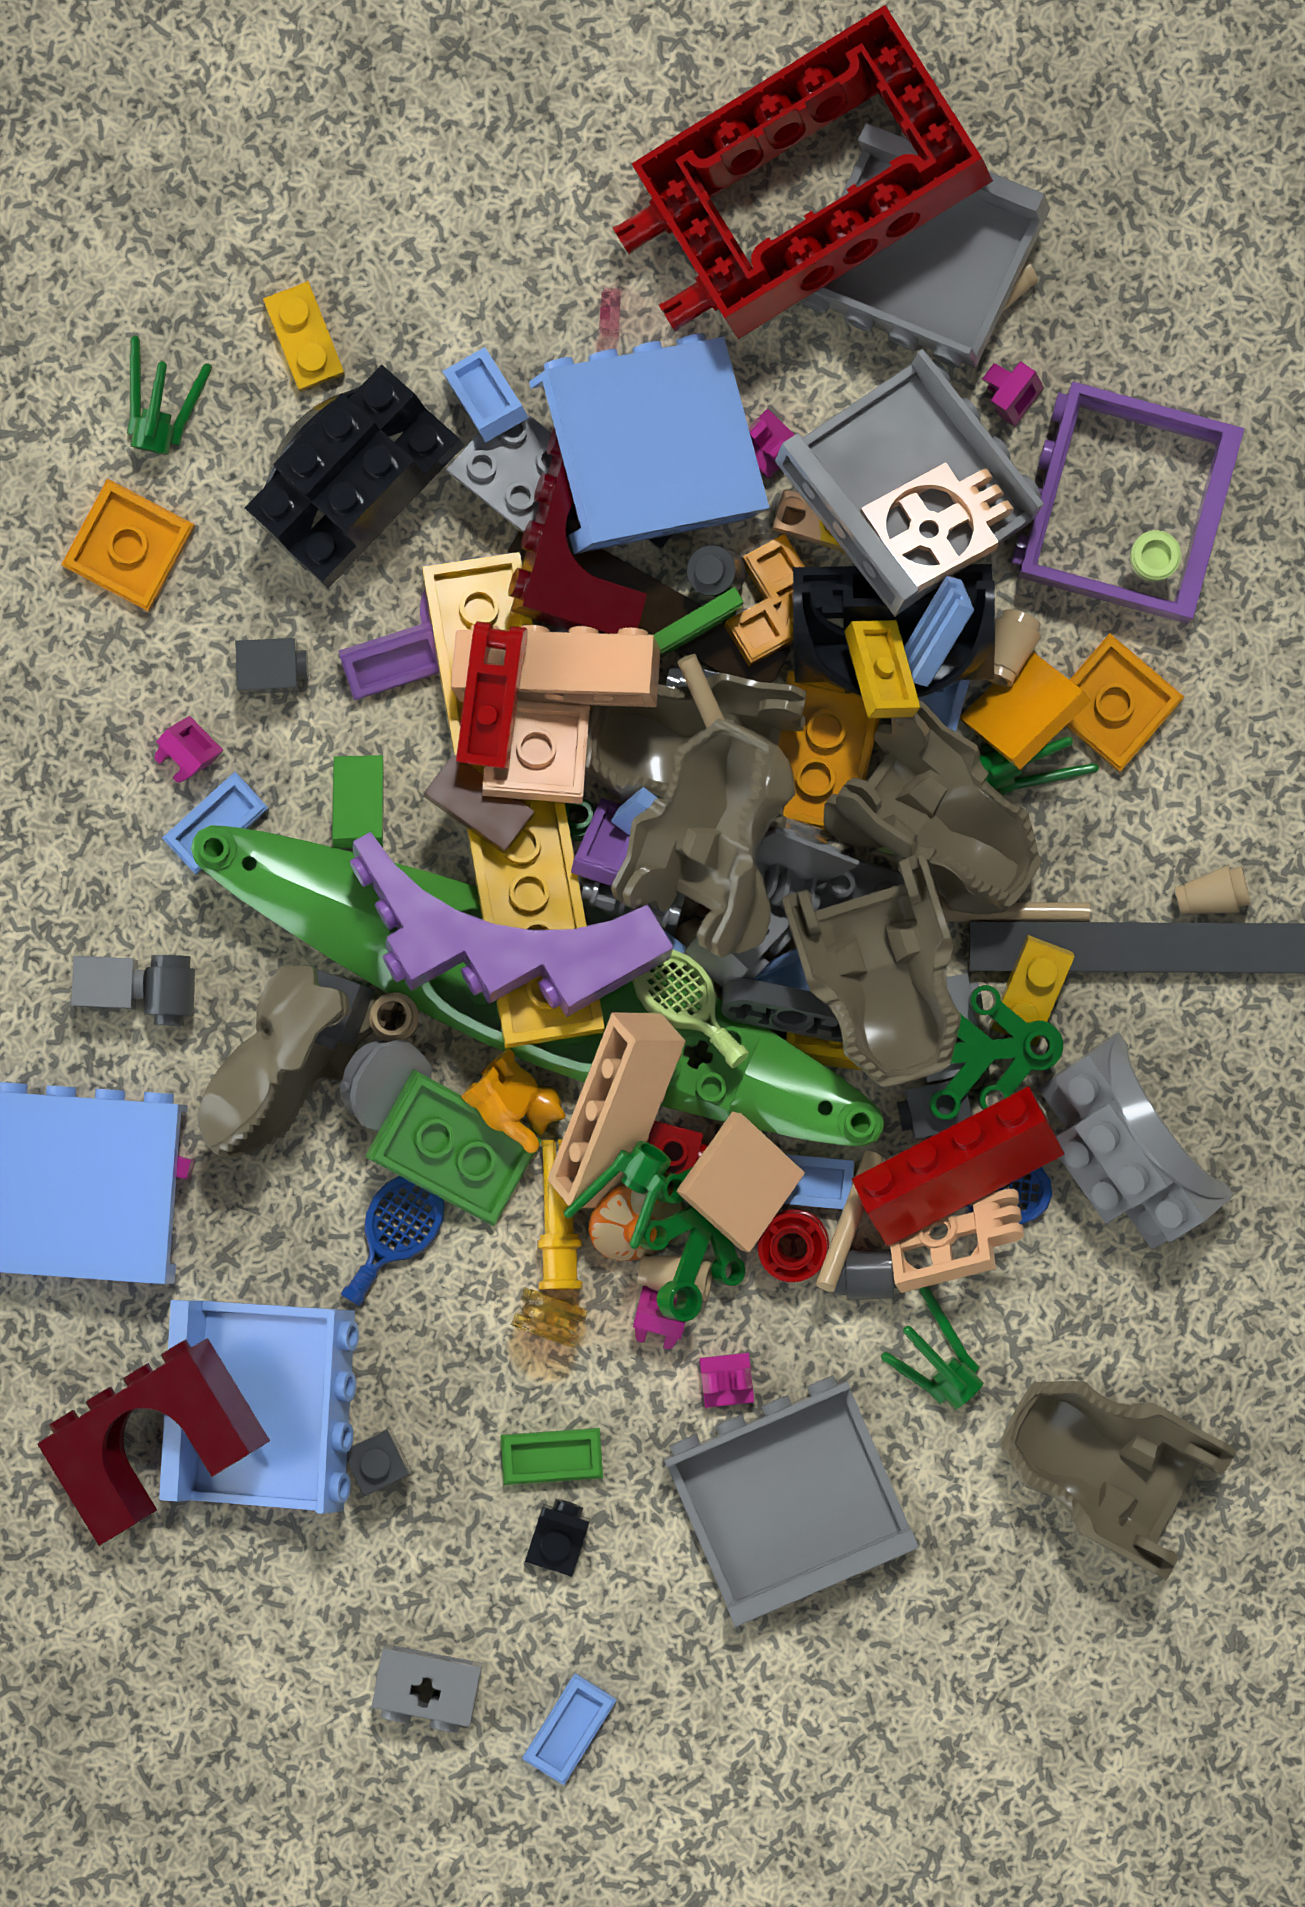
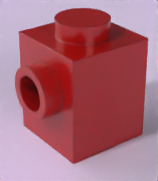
(678, 1144)

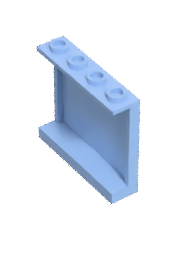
(653, 441)
(88, 1184)
(299, 1385)

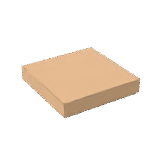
(544, 755)
(740, 1181)

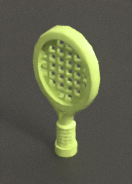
(701, 1020)

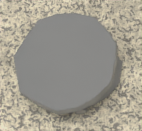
(377, 1077)

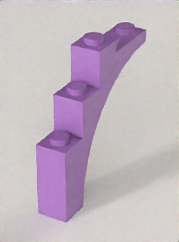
(435, 937)

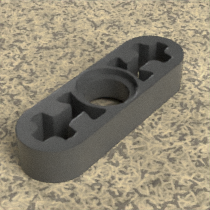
(779, 1009)

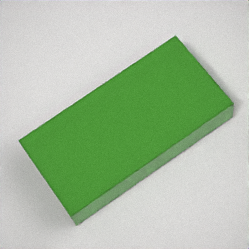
(699, 621)
(357, 799)
(551, 1456)

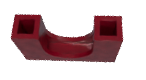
(551, 581)
(90, 1448)

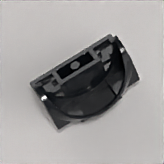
(351, 472)
(844, 593)

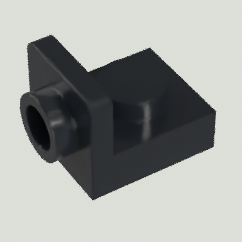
(558, 1537)

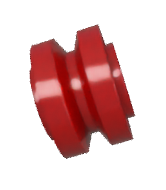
(786, 1267)

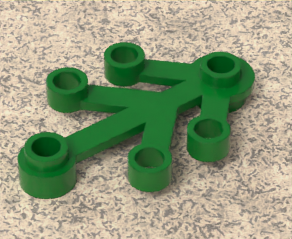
(980, 1051)
(688, 1294)

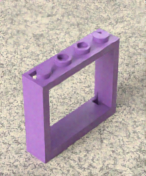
(1052, 459)

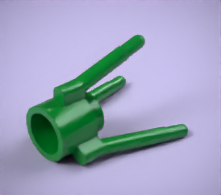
(153, 428)
(1003, 773)
(642, 1173)
(953, 1380)

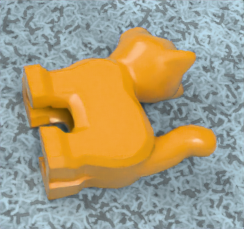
(510, 1093)

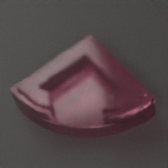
(610, 312)

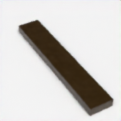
(667, 606)

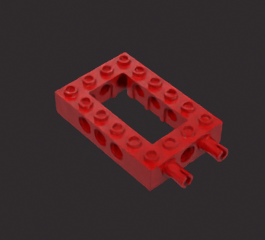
(770, 120)

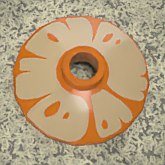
(615, 1219)

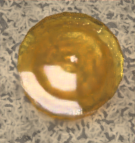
(551, 1312)

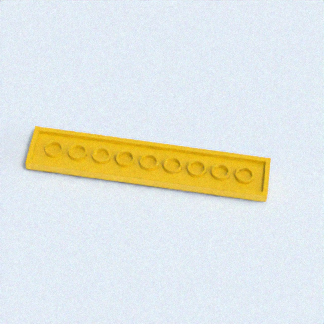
(534, 879)

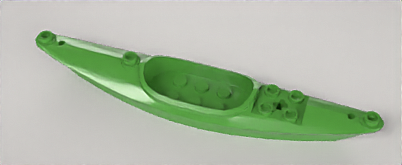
(322, 902)

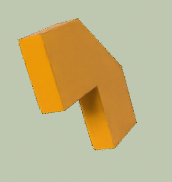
(769, 623)

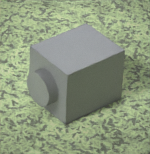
(107, 982)

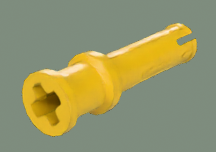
(559, 1241)

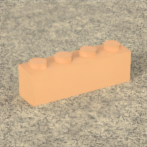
(576, 666)
(616, 1101)

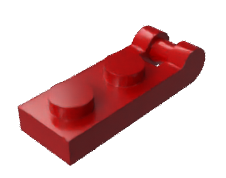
(491, 696)

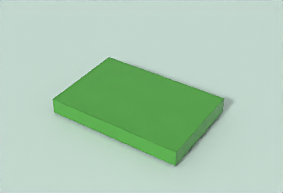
(449, 1149)

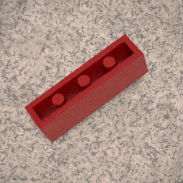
(957, 1166)

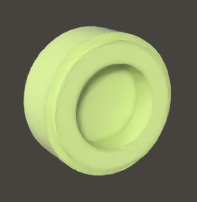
(1155, 556)

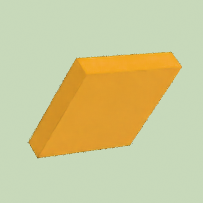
(128, 545)
(1125, 702)
(1028, 714)

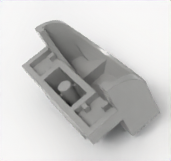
(1125, 1151)

